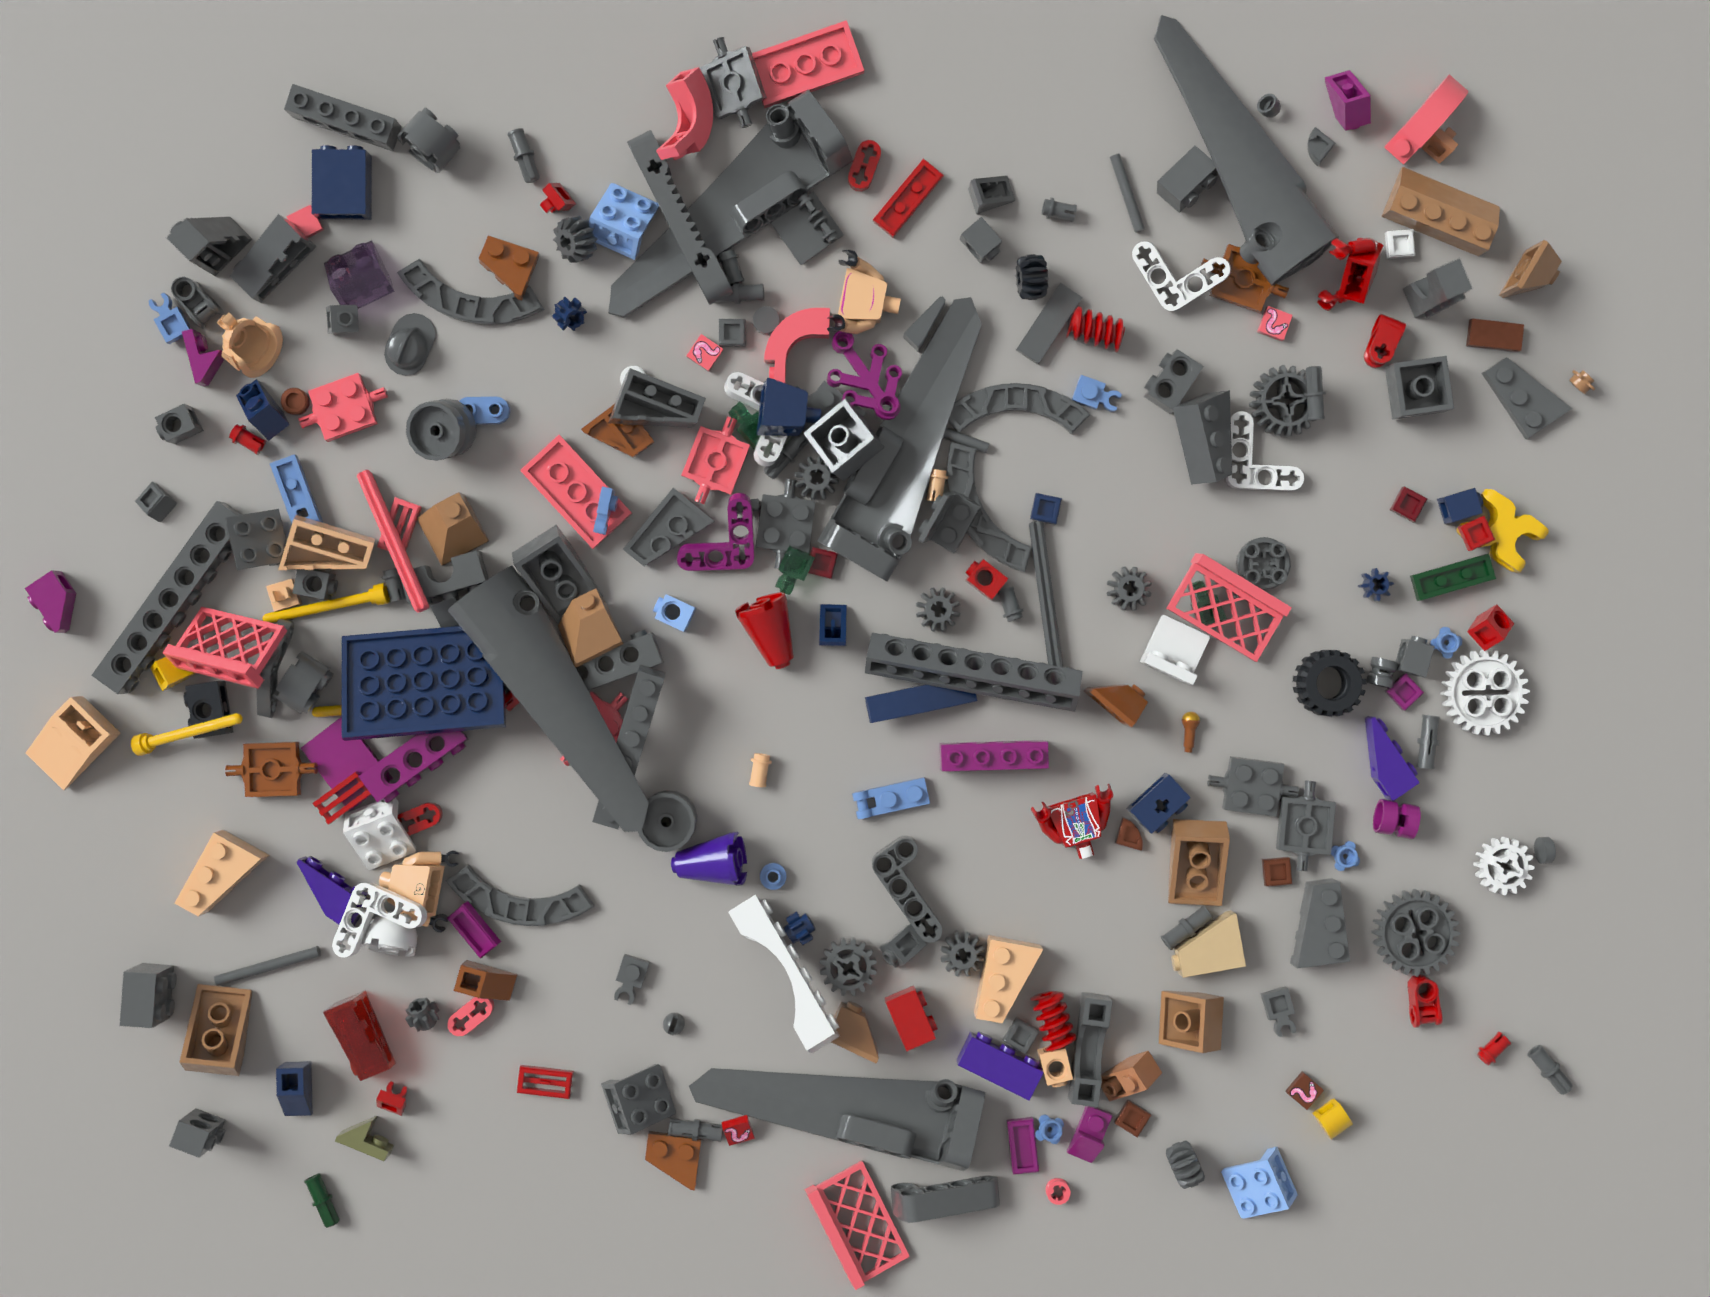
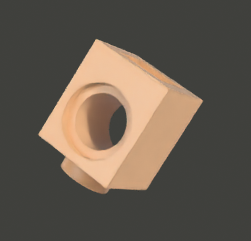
(1058, 1078)

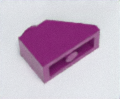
(1349, 100)

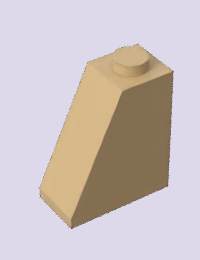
(1211, 949)

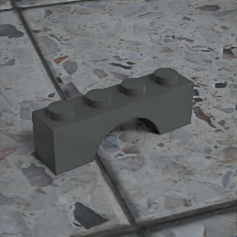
(1438, 290)
(1090, 1035)

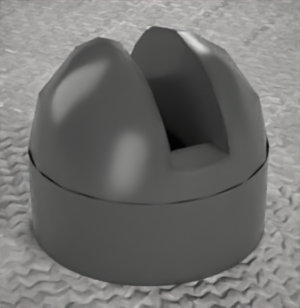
(1269, 105)
(668, 1021)

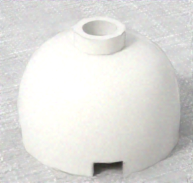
(390, 937)

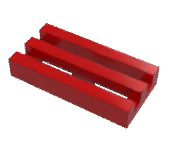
(324, 811)
(568, 1074)

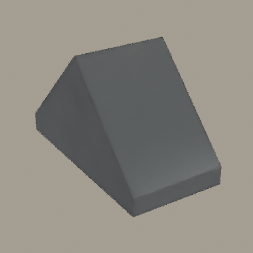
(990, 193)

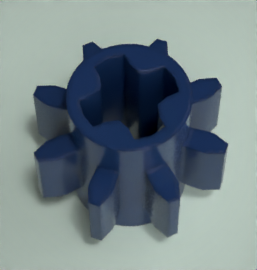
(569, 313)
(1368, 585)
(799, 928)

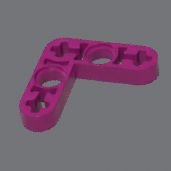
(728, 549)

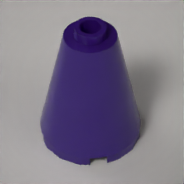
(713, 861)

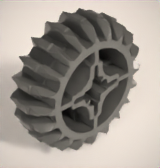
(1285, 411)

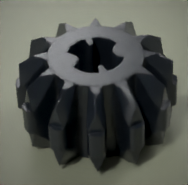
(1032, 277)

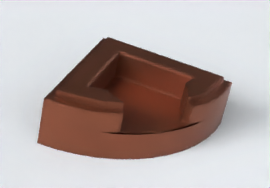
(1129, 835)

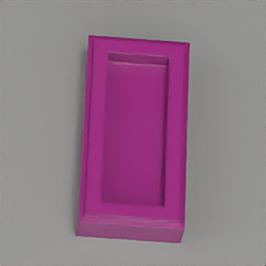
(474, 929)
(1022, 1145)

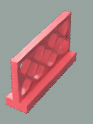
(1233, 584)
(217, 663)
(834, 1229)

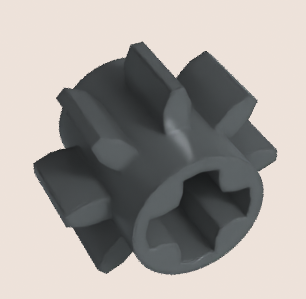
(422, 1014)

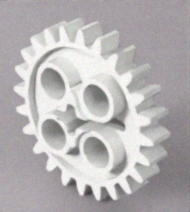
(1484, 668)

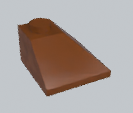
(1120, 701)

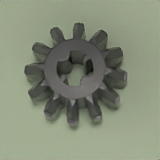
(575, 239)
(808, 478)
(1136, 582)
(930, 614)
(969, 946)
(1185, 1164)

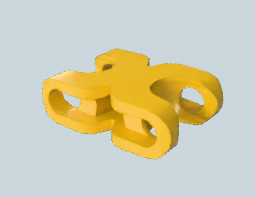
(1507, 529)

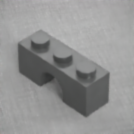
(468, 573)

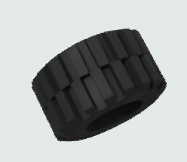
(1350, 689)

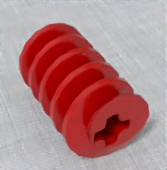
(1096, 328)
(1055, 1019)

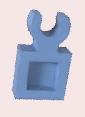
(171, 321)
(1091, 393)
(607, 503)

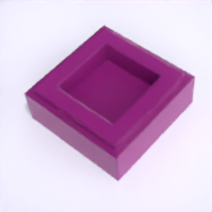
(1404, 692)

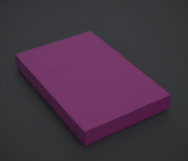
(340, 758)

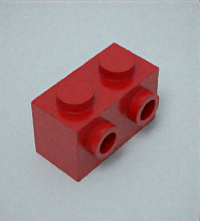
(910, 1017)

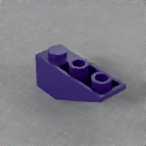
(1387, 766)
(328, 889)

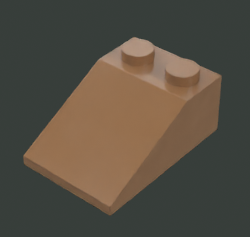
(1198, 862)
(217, 1030)

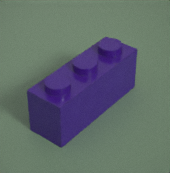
(1000, 1065)

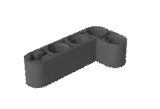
(910, 893)
(944, 1199)

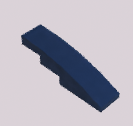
(914, 701)

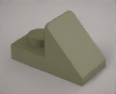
(359, 1138)

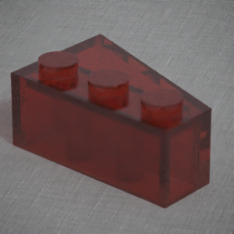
(360, 1035)

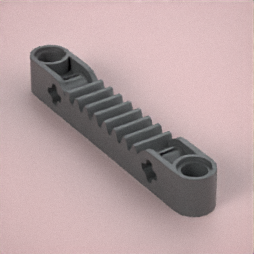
(710, 278)

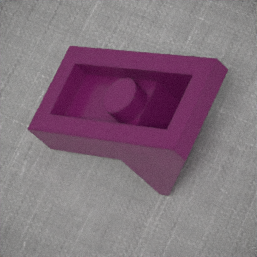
(202, 364)
(1089, 1134)

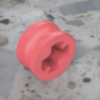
(1066, 1191)

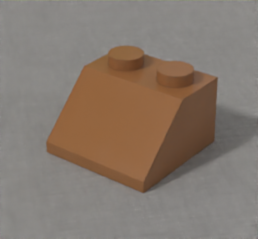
(1191, 1021)

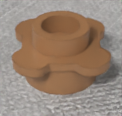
(1582, 381)

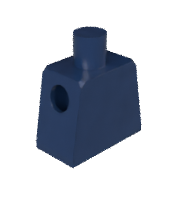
(784, 410)

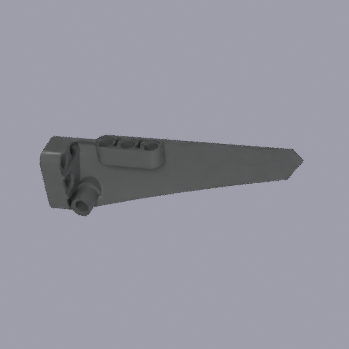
(1265, 191)
(749, 194)
(889, 488)
(544, 680)
(871, 1113)

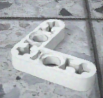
(1180, 286)
(740, 395)
(1251, 471)
(373, 905)

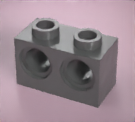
(1177, 384)
(198, 1133)

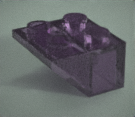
(358, 276)

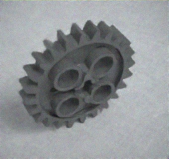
(1437, 925)

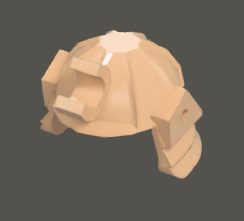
(250, 344)

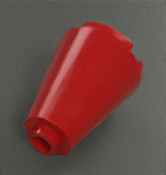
(769, 628)

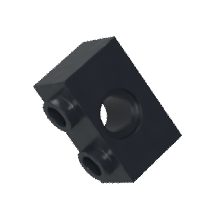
(216, 696)

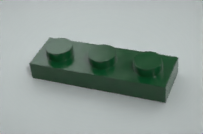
(1452, 577)

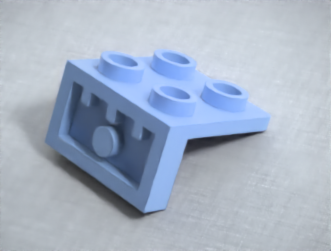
(622, 220)
(1260, 1185)

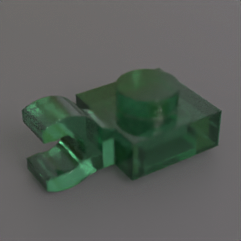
(748, 423)
(794, 566)
(1203, 600)

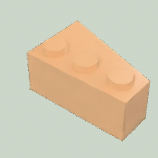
(324, 546)
(218, 871)
(1003, 976)

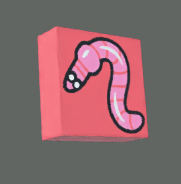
(1274, 323)
(704, 352)

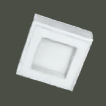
(1400, 244)

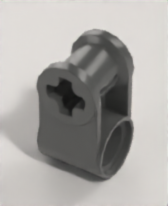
(198, 304)

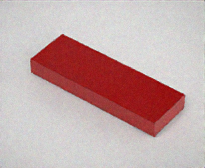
(908, 198)

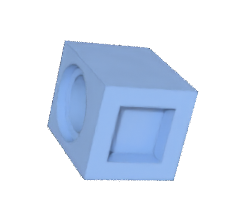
(686, 612)

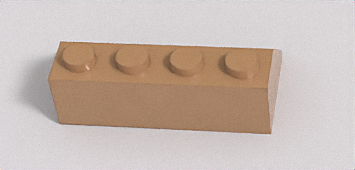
(1442, 212)

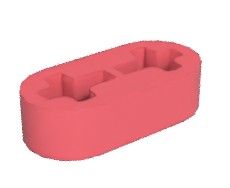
(474, 1019)

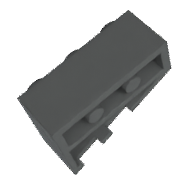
(209, 241)
(272, 258)
(655, 403)
(1206, 436)
(1322, 926)

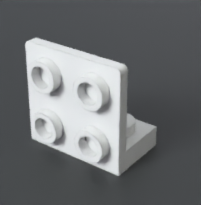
(1175, 649)
(377, 834)

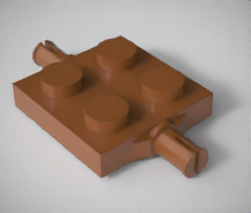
(1245, 284)
(271, 769)

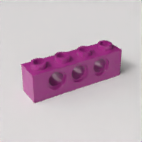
(994, 755)
(376, 777)

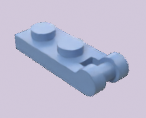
(294, 488)
(892, 797)

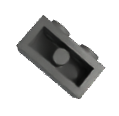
(1187, 179)

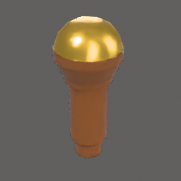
(1190, 722)

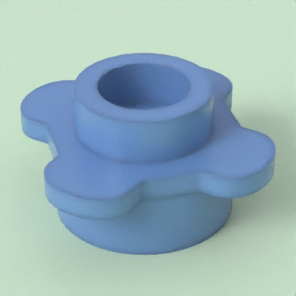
(1453, 642)
(1352, 856)
(1056, 1132)

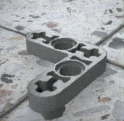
(265, 701)

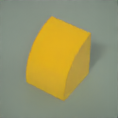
(167, 674)
(1332, 1118)

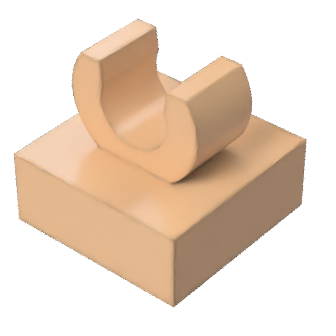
(282, 596)

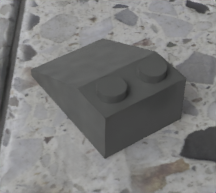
(553, 571)

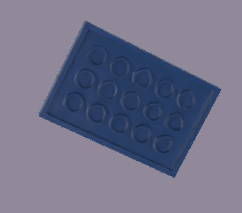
(417, 684)

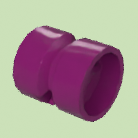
(1400, 819)

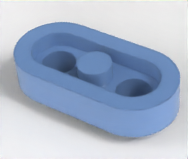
(482, 409)

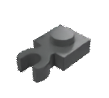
(631, 974)
(1279, 1006)

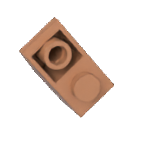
(1130, 1076)

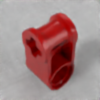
(1385, 337)
(1424, 1007)

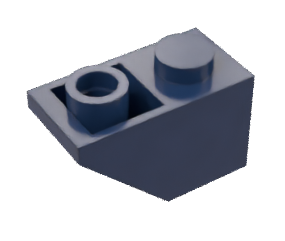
(262, 410)
(295, 1088)

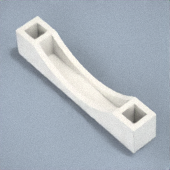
(811, 1020)

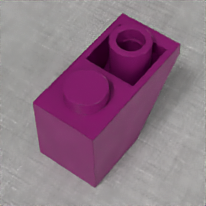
(54, 599)

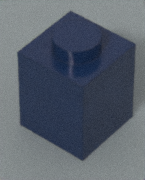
(1460, 505)

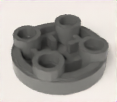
(1264, 562)

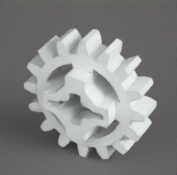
(1509, 854)

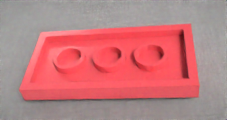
(808, 63)
(572, 489)

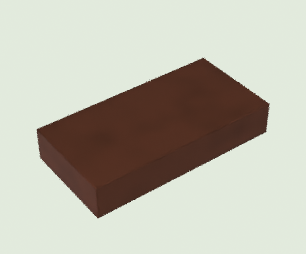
(1495, 335)

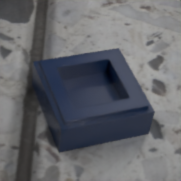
(1045, 508)

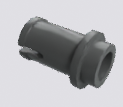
(1057, 210)
(731, 267)
(394, 585)
(1010, 604)

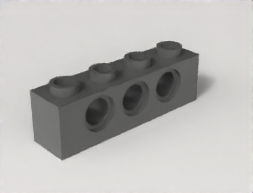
(342, 117)
(648, 656)

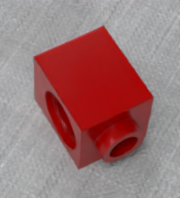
(997, 581)
(1490, 627)

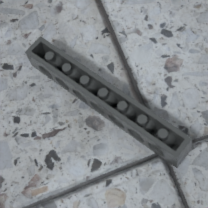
(111, 670)
(973, 672)

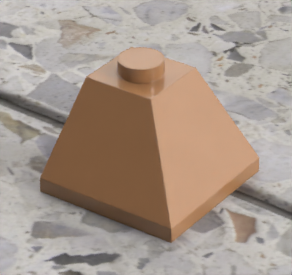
(1534, 270)
(452, 528)
(588, 628)
(855, 1031)

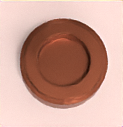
(295, 401)

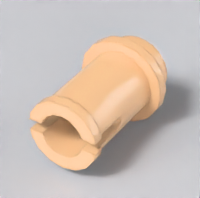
(936, 483)
(759, 769)

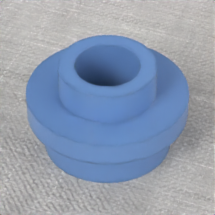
(773, 867)

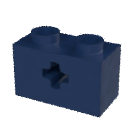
(1162, 789)

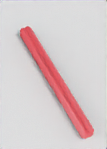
(393, 541)

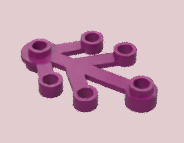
(866, 379)

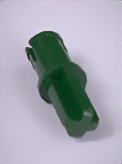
(322, 1200)

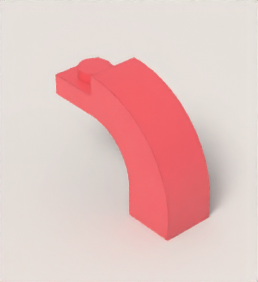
(694, 115)
(1427, 119)
(793, 329)

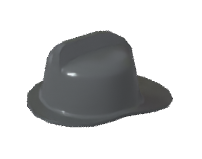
(409, 344)

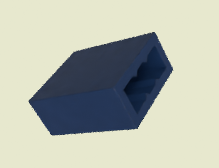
(341, 183)

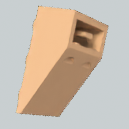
(71, 741)

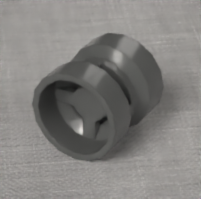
(1380, 678)

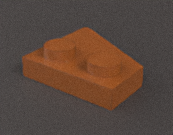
(509, 263)
(623, 437)
(674, 1156)

